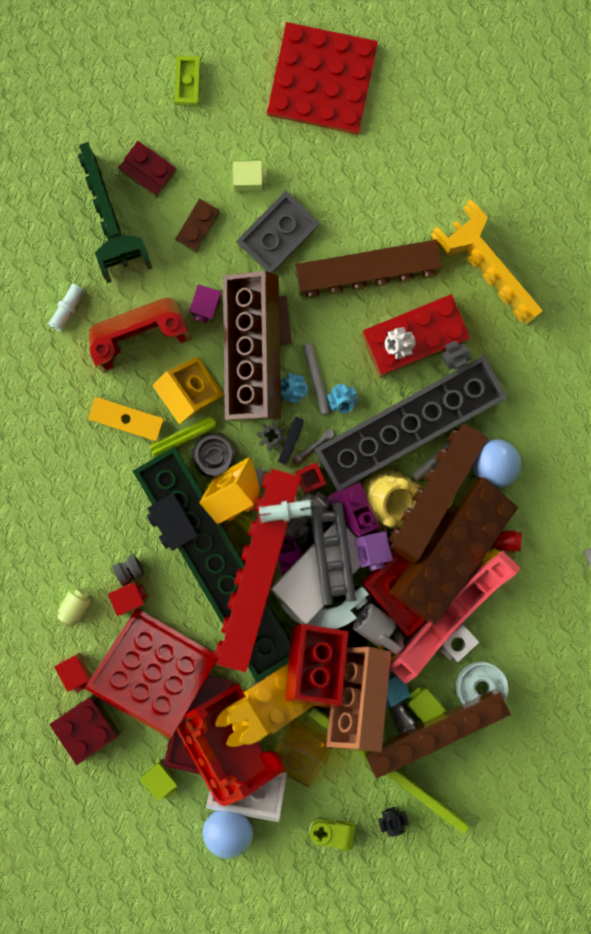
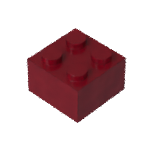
(85, 729)

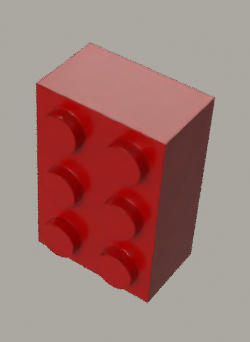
(316, 666)

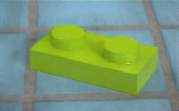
(187, 80)

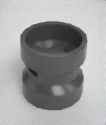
(126, 574)

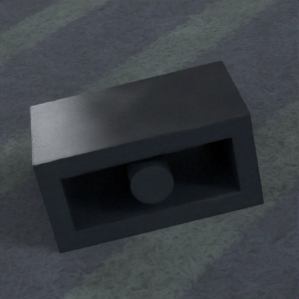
(172, 522)

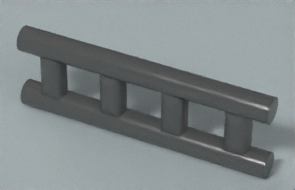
(343, 564)

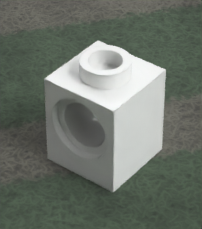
(469, 643)

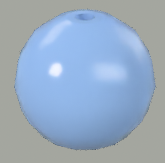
(498, 463)
(227, 834)

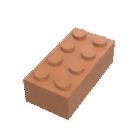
(361, 718)

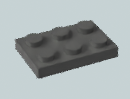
(278, 232)

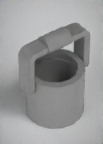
(378, 627)

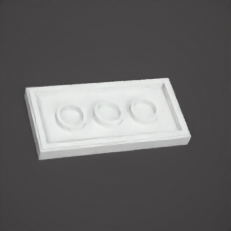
(301, 584)

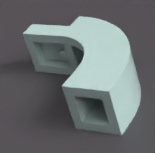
(338, 615)

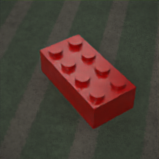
(431, 326)

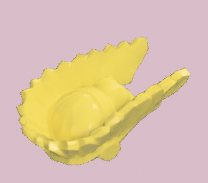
(389, 497)

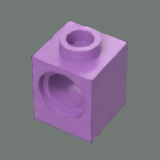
(373, 550)

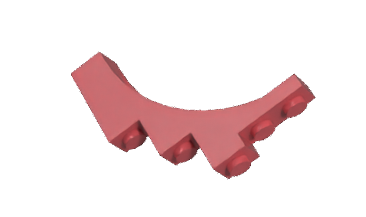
(430, 637)

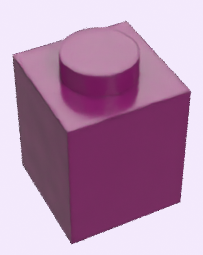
(205, 304)

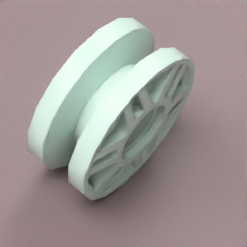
(478, 672)

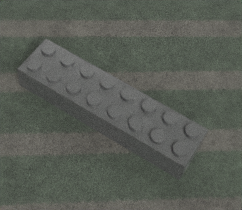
(410, 423)

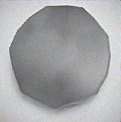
(214, 454)

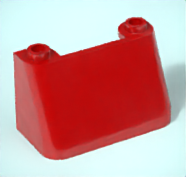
(107, 333)
(227, 770)

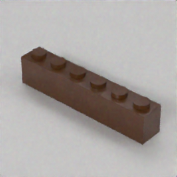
(368, 268)
(438, 492)
(438, 733)

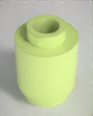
(73, 607)

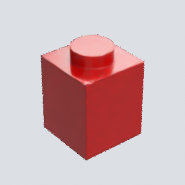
(310, 478)
(128, 598)
(73, 673)

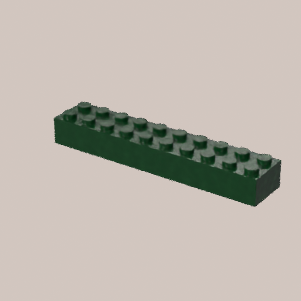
(212, 556)

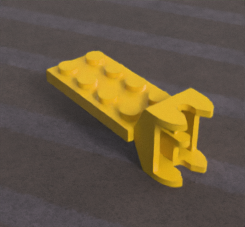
(468, 240)
(261, 710)

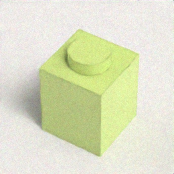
(249, 176)

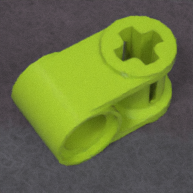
(336, 833)

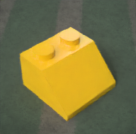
(187, 389)
(232, 492)

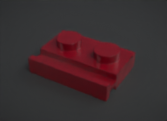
(147, 168)

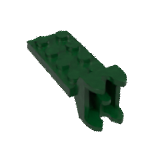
(118, 247)

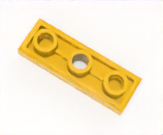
(112, 415)

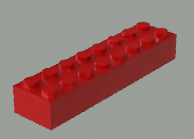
(257, 575)

